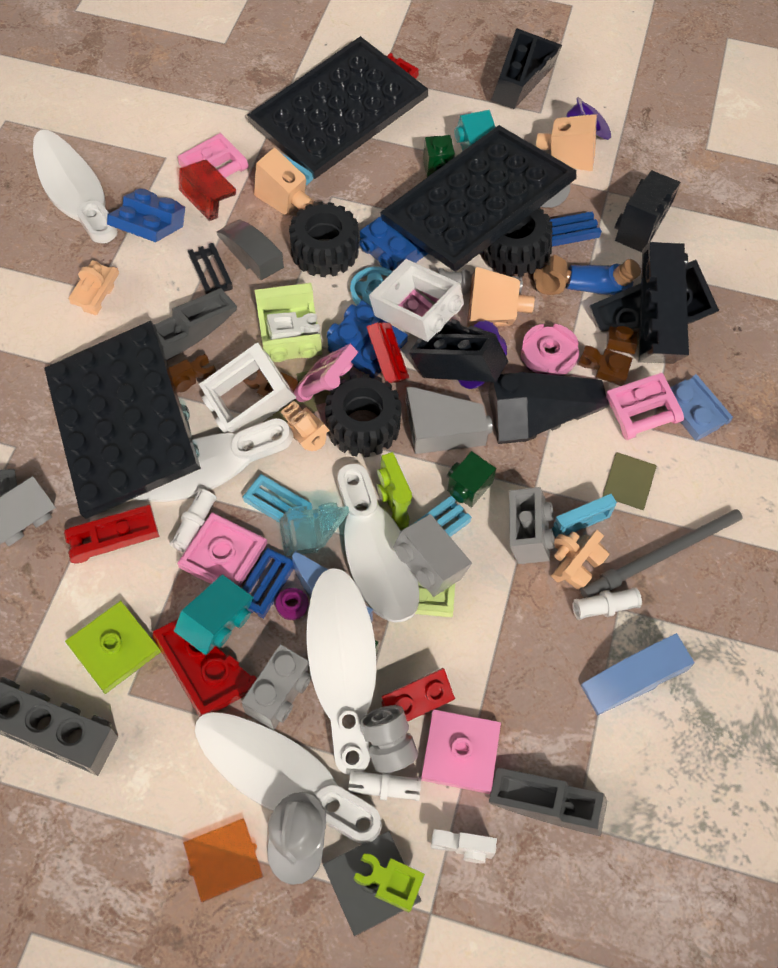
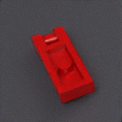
(111, 533)

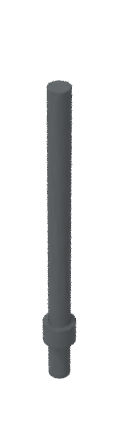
(613, 578)

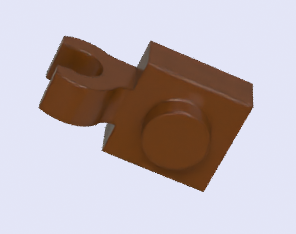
(609, 366)
(185, 373)

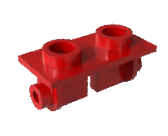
(421, 695)

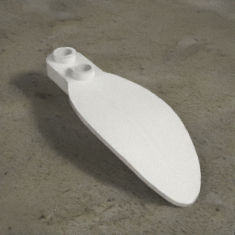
(72, 185)
(223, 458)
(369, 541)
(342, 661)
(273, 767)

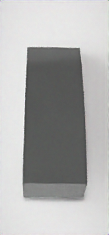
(252, 248)
(194, 321)
(549, 801)

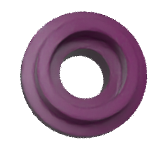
(295, 612)

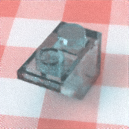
(310, 529)

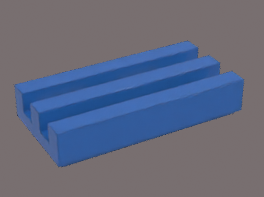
(570, 225)
(280, 559)

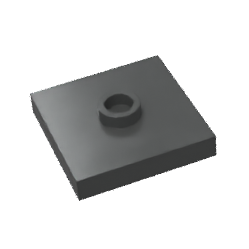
(358, 901)

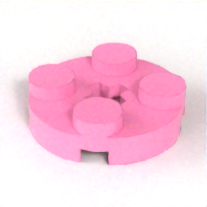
(540, 361)

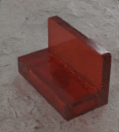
(205, 187)

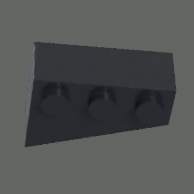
(524, 67)
(646, 210)
(460, 354)

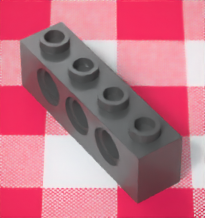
(87, 753)

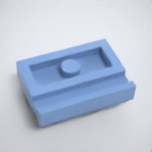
(700, 408)

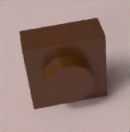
(622, 339)

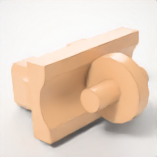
(93, 286)
(306, 427)
(571, 567)

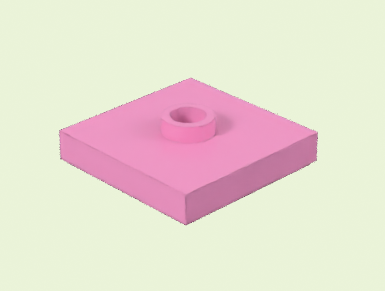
(222, 549)
(461, 751)

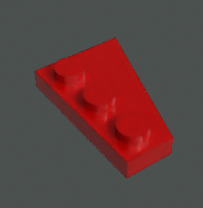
(208, 679)

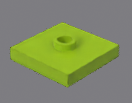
(113, 647)

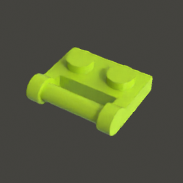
(394, 489)

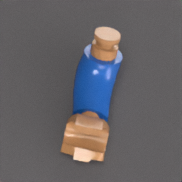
(587, 278)

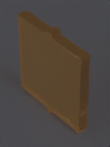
(222, 860)

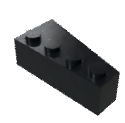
(663, 304)

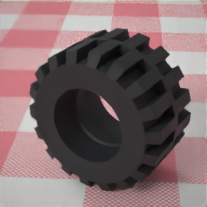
(324, 222)
(522, 247)
(368, 395)

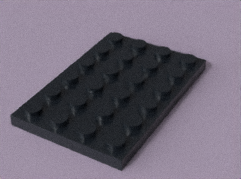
(337, 106)
(478, 197)
(120, 420)

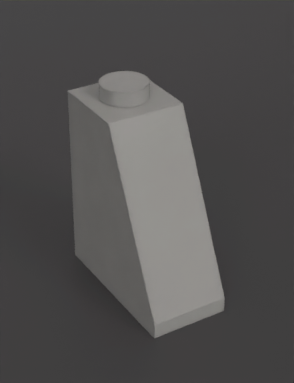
(445, 421)

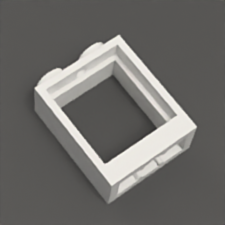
(408, 276)
(233, 374)

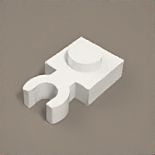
(288, 325)
(473, 847)

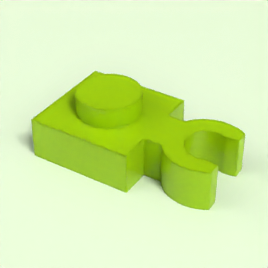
(396, 883)

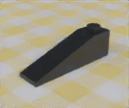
(624, 307)
(534, 403)

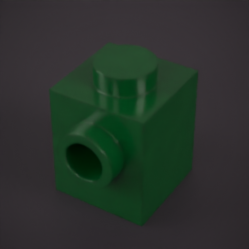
(437, 152)
(470, 479)

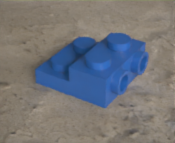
(148, 215)
(388, 245)
(354, 331)

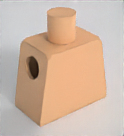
(572, 141)
(280, 183)
(496, 299)

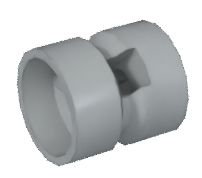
(391, 744)

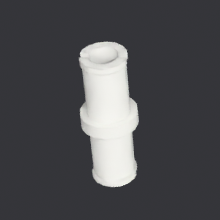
(193, 520)
(607, 603)
(384, 785)

